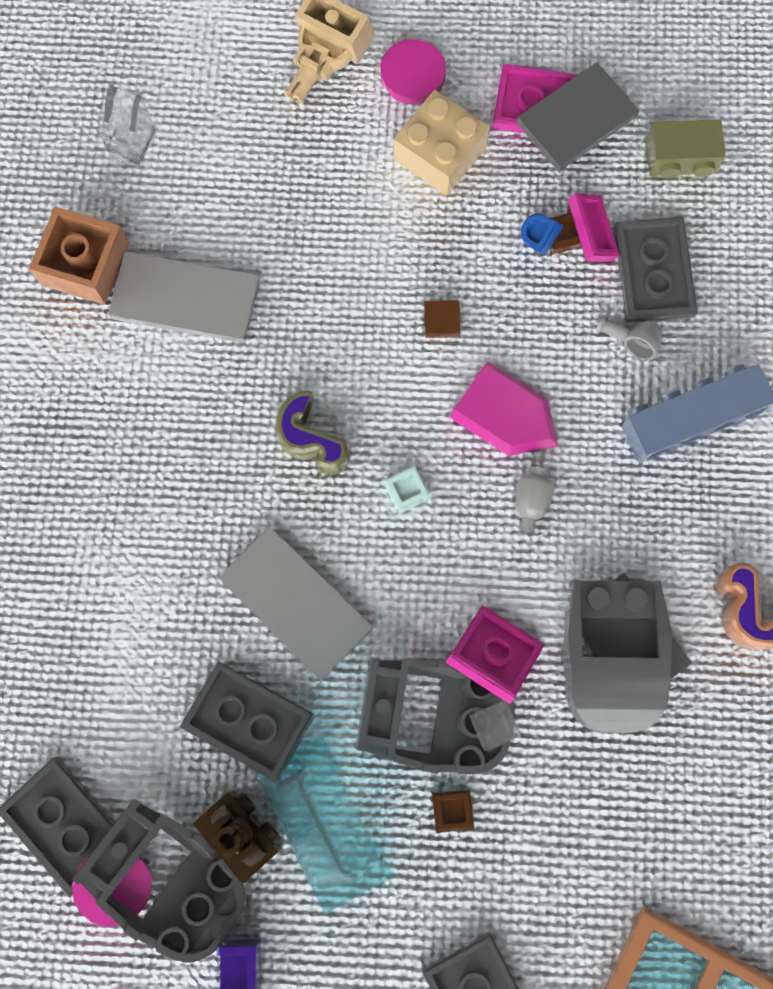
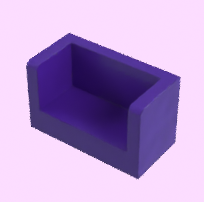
(240, 963)

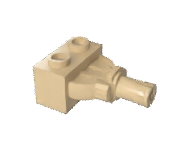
(327, 42)

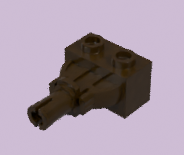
(238, 834)

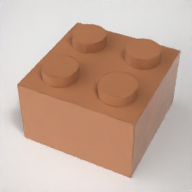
(79, 255)

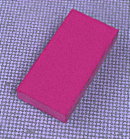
(593, 227)

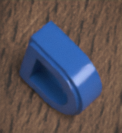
(540, 232)

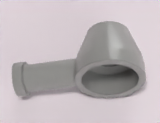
(640, 342)

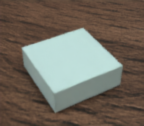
(407, 489)

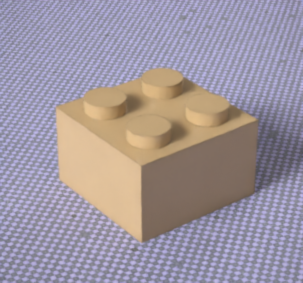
(441, 142)

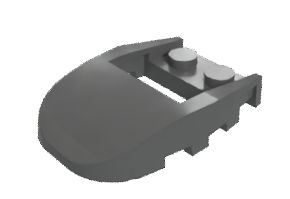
(612, 691)
(454, 738)
(194, 906)

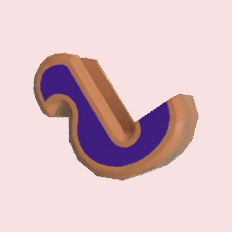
(743, 611)

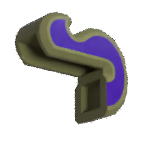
(305, 442)

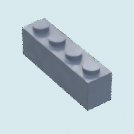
(697, 413)

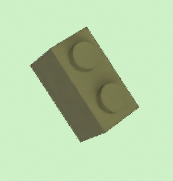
(685, 148)

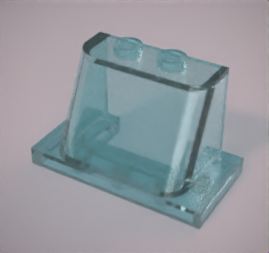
(325, 828)

